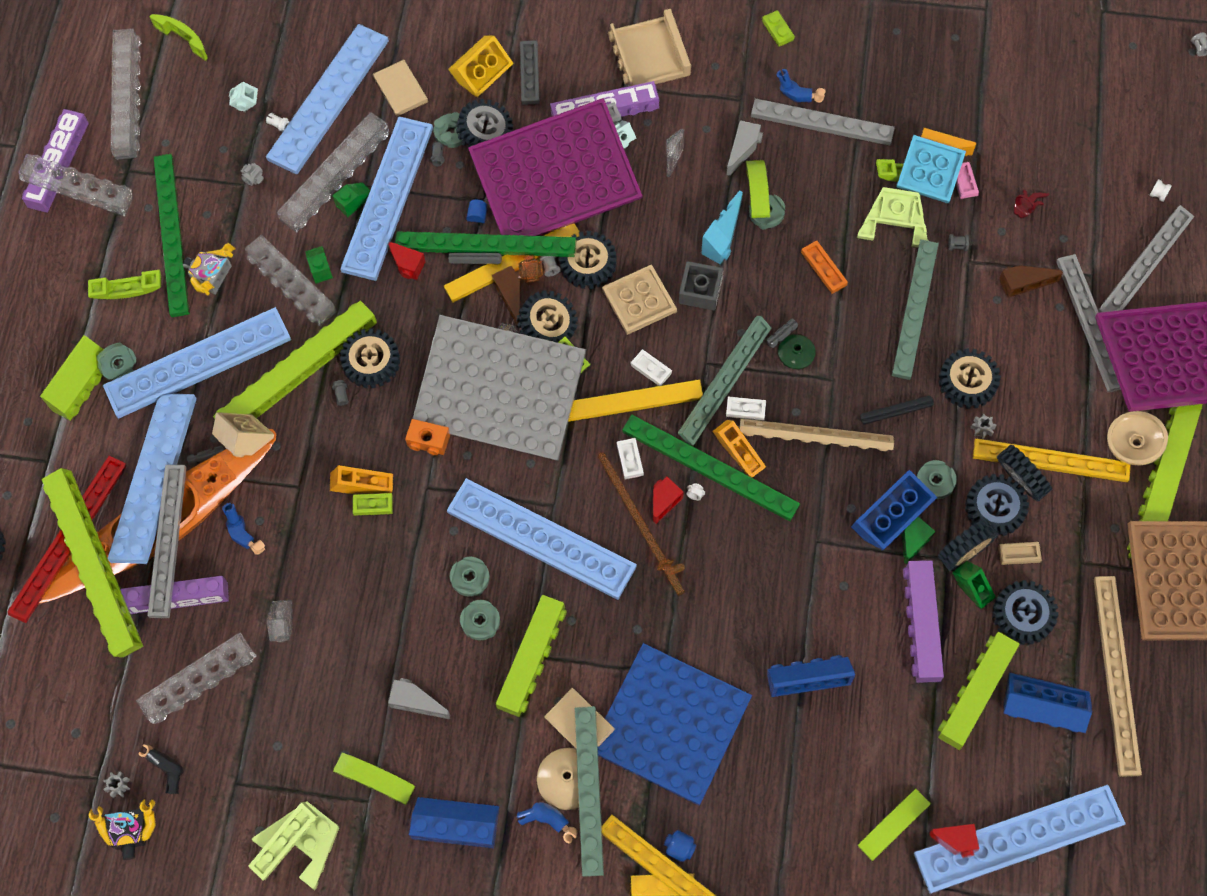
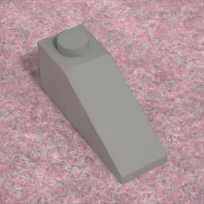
(744, 144)
(411, 698)

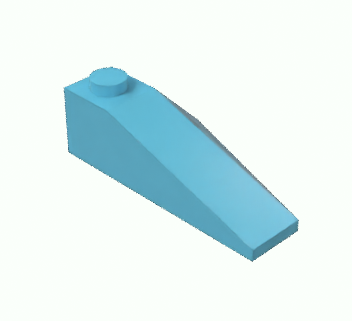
(719, 236)

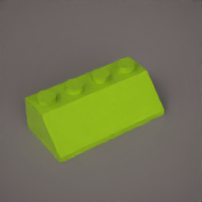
(74, 380)

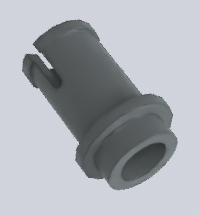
(437, 154)
(340, 392)

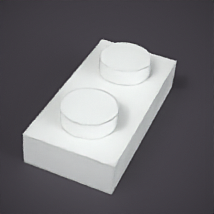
(651, 368)
(746, 408)
(630, 458)

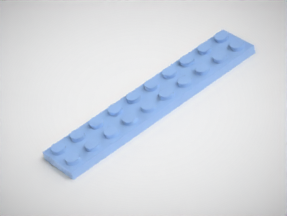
(327, 99)
(387, 199)
(196, 362)
(142, 506)
(542, 539)
(1023, 838)

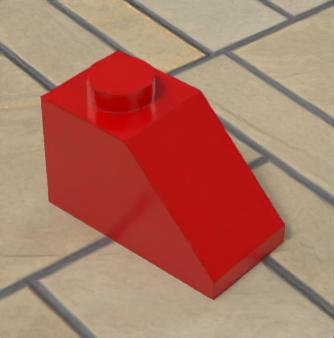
(407, 260)
(665, 497)
(957, 839)

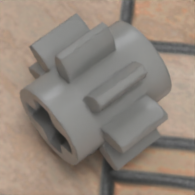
(252, 174)
(987, 423)
(111, 783)

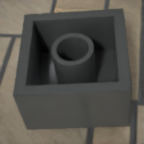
(700, 285)

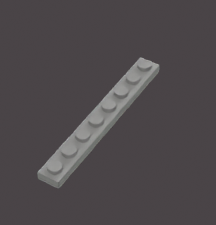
(822, 122)
(1147, 261)
(1086, 312)
(167, 541)

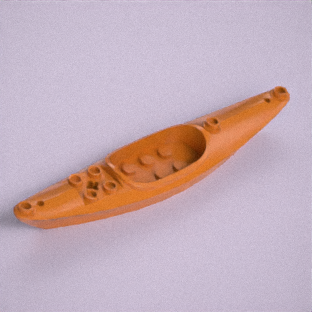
(199, 501)

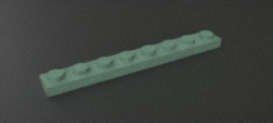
(915, 309)
(724, 380)
(589, 791)

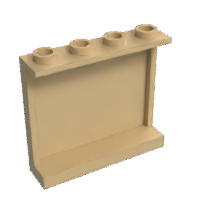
(650, 51)

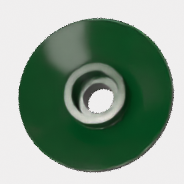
(793, 358)

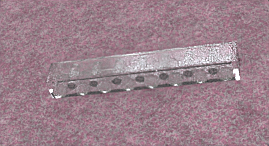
(125, 94)
(333, 172)

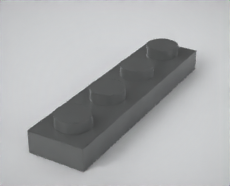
(529, 72)

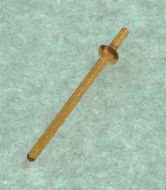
(664, 564)

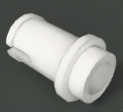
(280, 123)

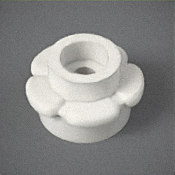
(695, 491)

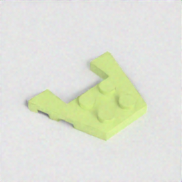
(896, 209)
(315, 843)

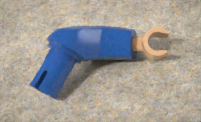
(797, 93)
(236, 528)
(548, 814)

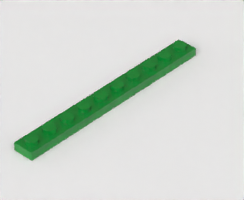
(171, 236)
(488, 244)
(711, 468)

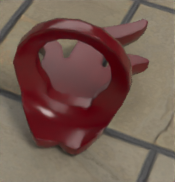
(1025, 205)

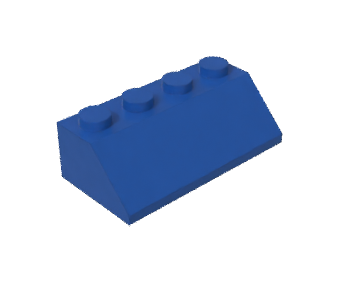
(894, 511)
(810, 676)
(1047, 703)
(454, 822)

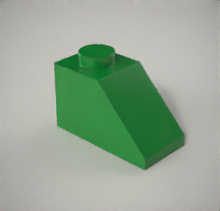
(351, 197)
(318, 264)
(915, 538)
(974, 584)

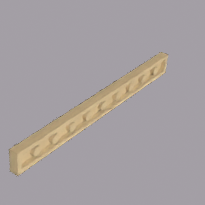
(1117, 677)

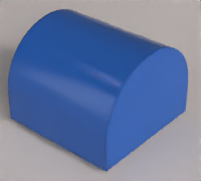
(477, 211)

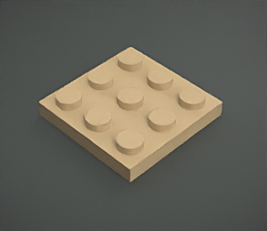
(639, 299)

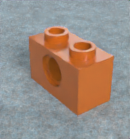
(419, 430)

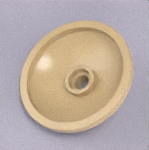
(1139, 428)
(552, 786)

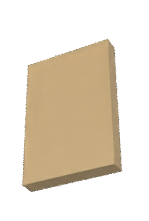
(400, 88)
(563, 718)

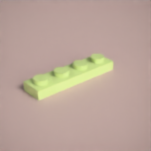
(283, 840)

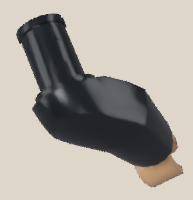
(166, 764)

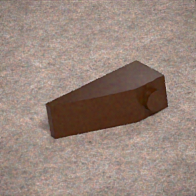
(1026, 278)
(509, 288)

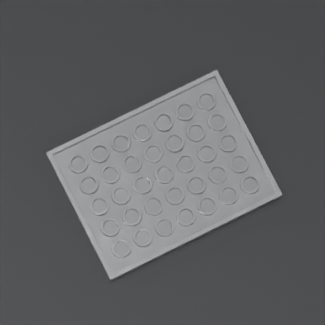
(499, 387)

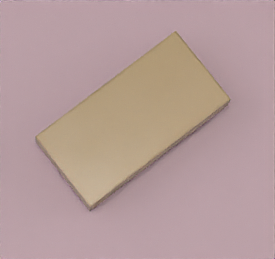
(1020, 553)

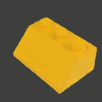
(481, 65)

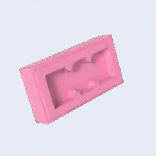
(966, 182)

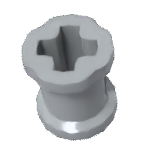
(1200, 44)
(550, 265)

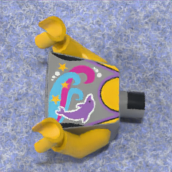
(209, 269)

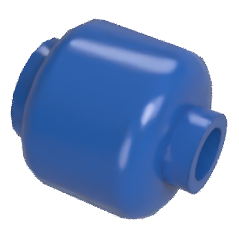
(680, 846)

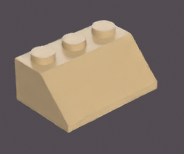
(241, 433)

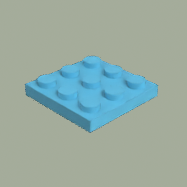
(931, 169)

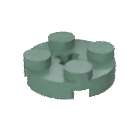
(441, 127)
(776, 214)
(109, 355)
(943, 472)
(464, 567)
(487, 628)

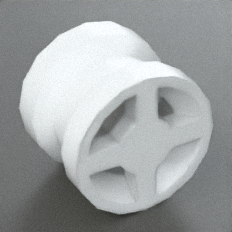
(1160, 190)

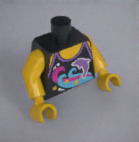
(126, 828)

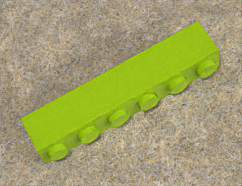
(531, 655)
(978, 691)

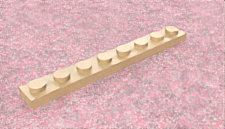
(823, 435)

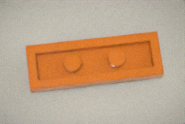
(824, 267)

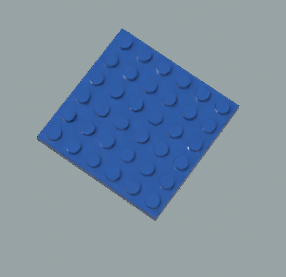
(672, 723)

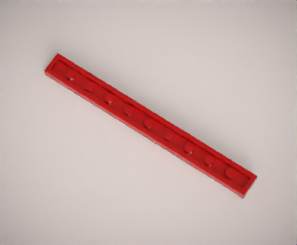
(58, 551)

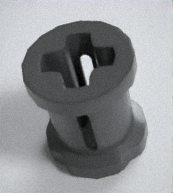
(958, 242)

